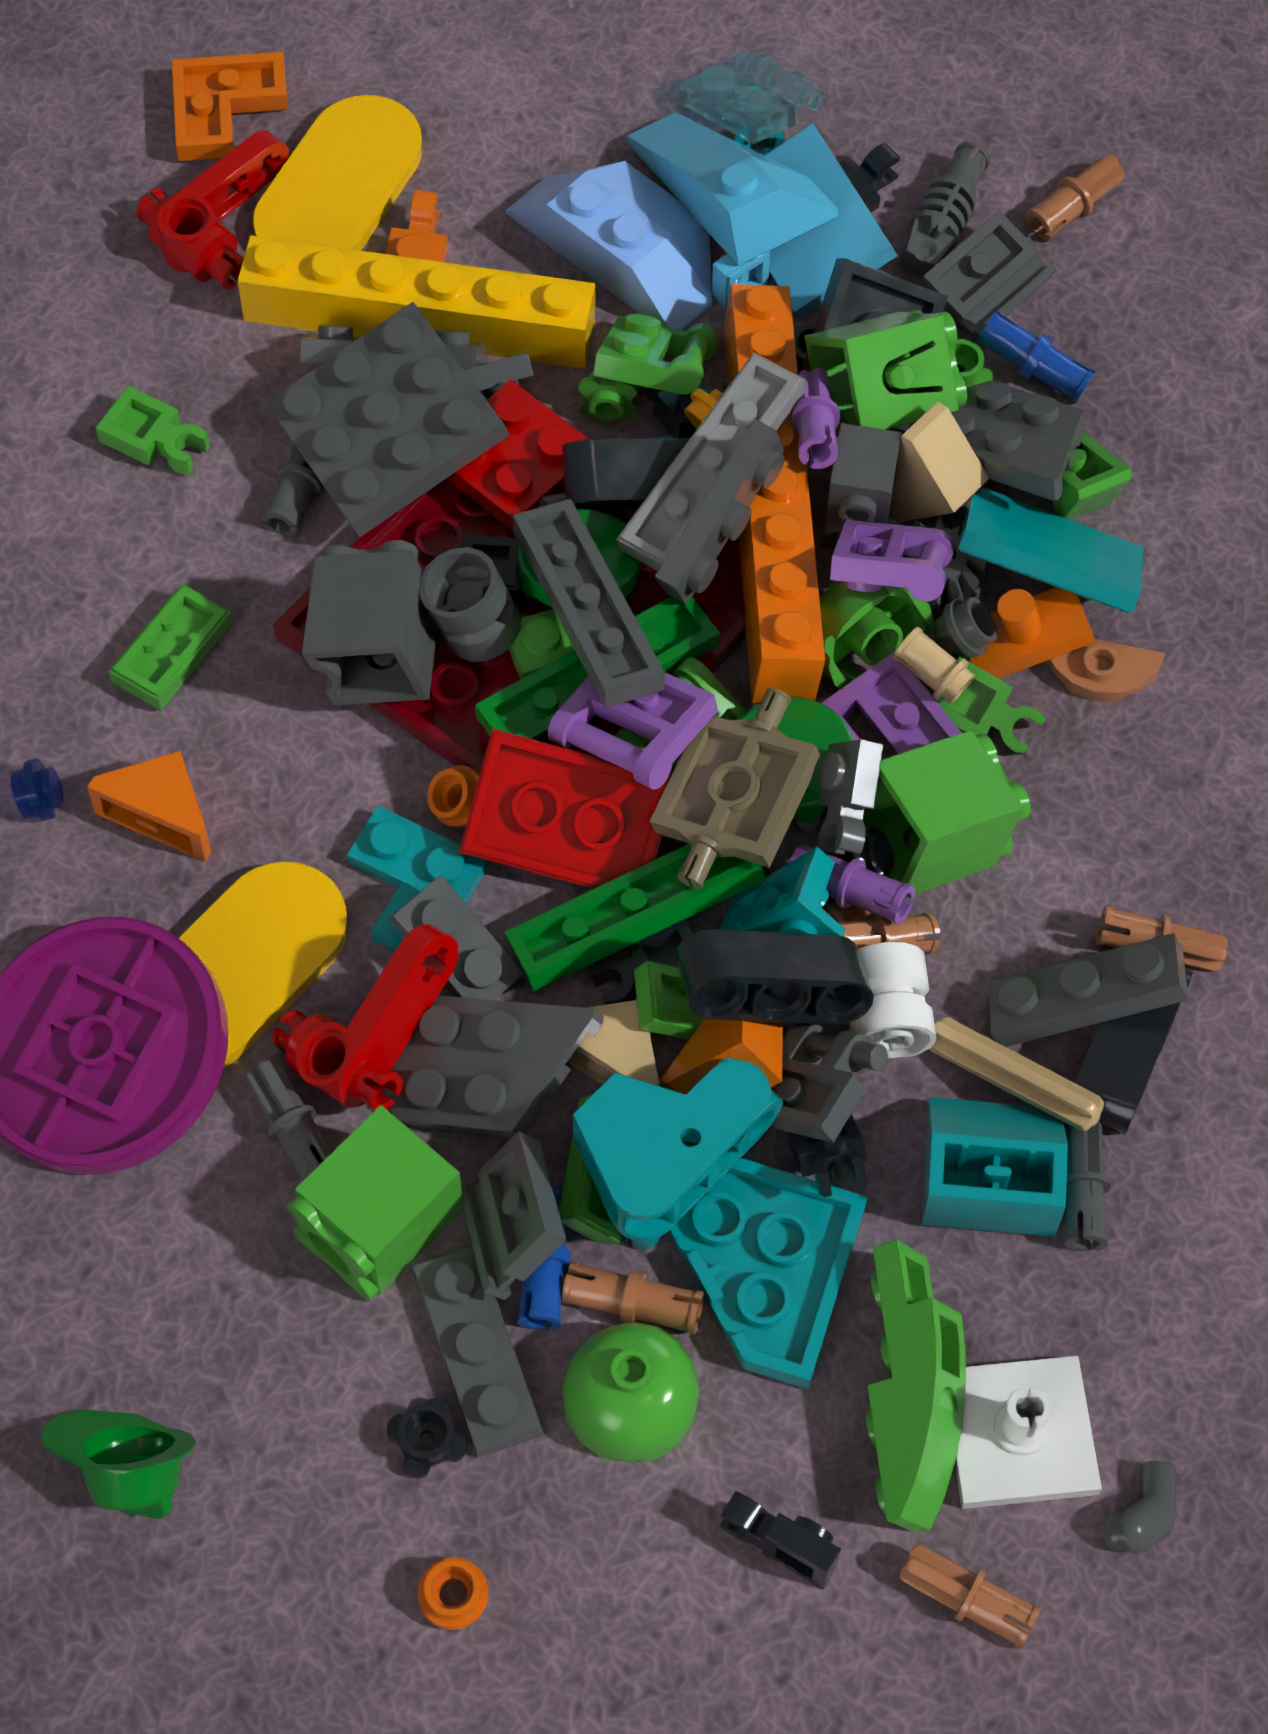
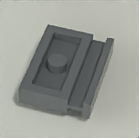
(987, 273)
(512, 1215)

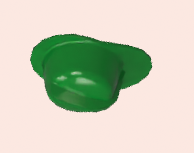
(122, 1458)

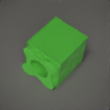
(890, 367)
(955, 804)
(376, 1203)

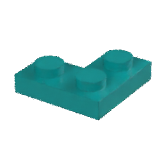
(410, 860)

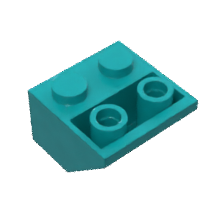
(994, 1167)

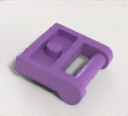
(873, 553)
(895, 707)
(665, 718)

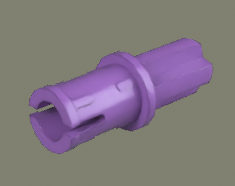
(815, 421)
(865, 889)

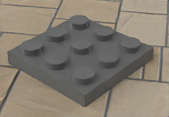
(387, 419)

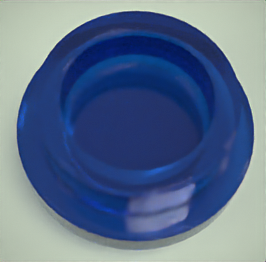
(36, 790)

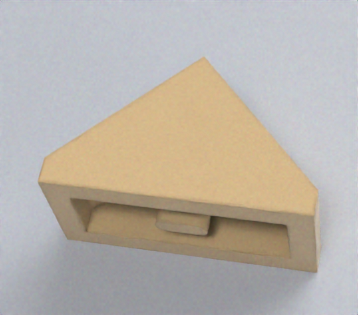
(934, 468)
(617, 1047)

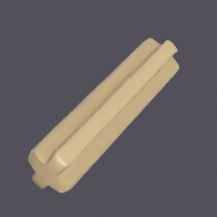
(1017, 1075)

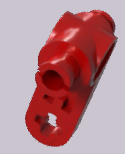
(188, 222)
(377, 1030)

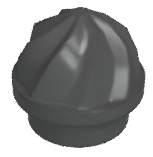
(965, 628)

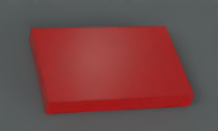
(559, 813)

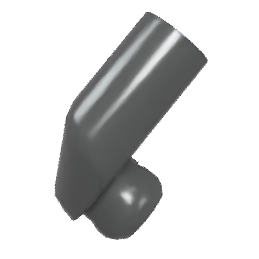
(1148, 1518)

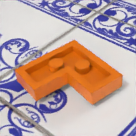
(214, 89)

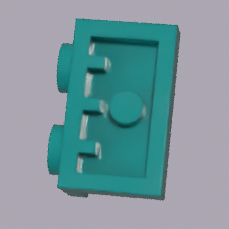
(787, 900)

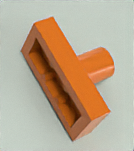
(1034, 630)

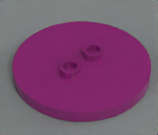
(106, 1045)

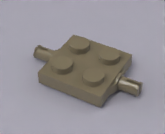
(736, 790)

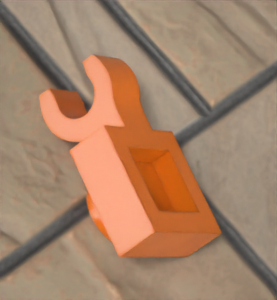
(420, 238)

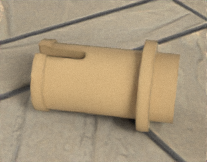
(934, 666)

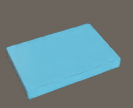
(809, 258)

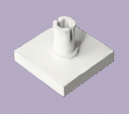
(1025, 1434)

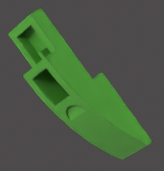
(921, 1408)

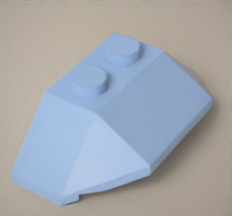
(625, 238)

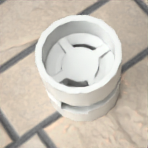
(899, 1010)

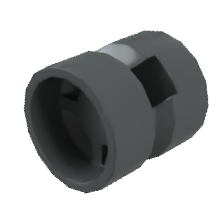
(470, 604)

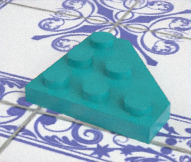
(770, 1263)

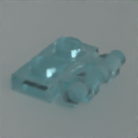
(742, 98)

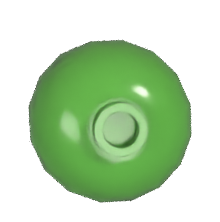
(867, 624)
(630, 1392)

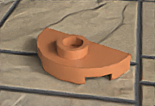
(1107, 670)

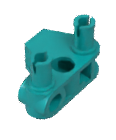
(636, 1150)

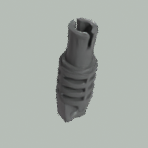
(944, 210)

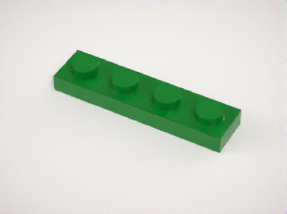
(530, 703)
(622, 914)

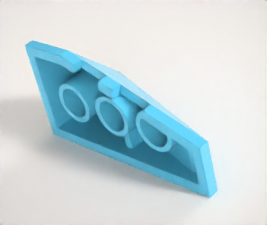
(731, 189)

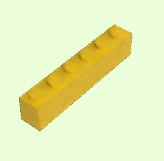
(329, 285)

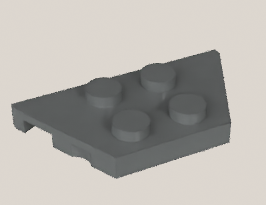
(1020, 436)
(486, 1063)

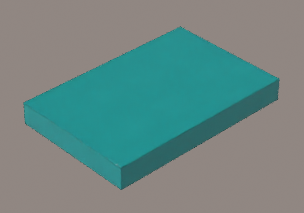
(1052, 549)

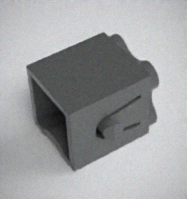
(368, 607)

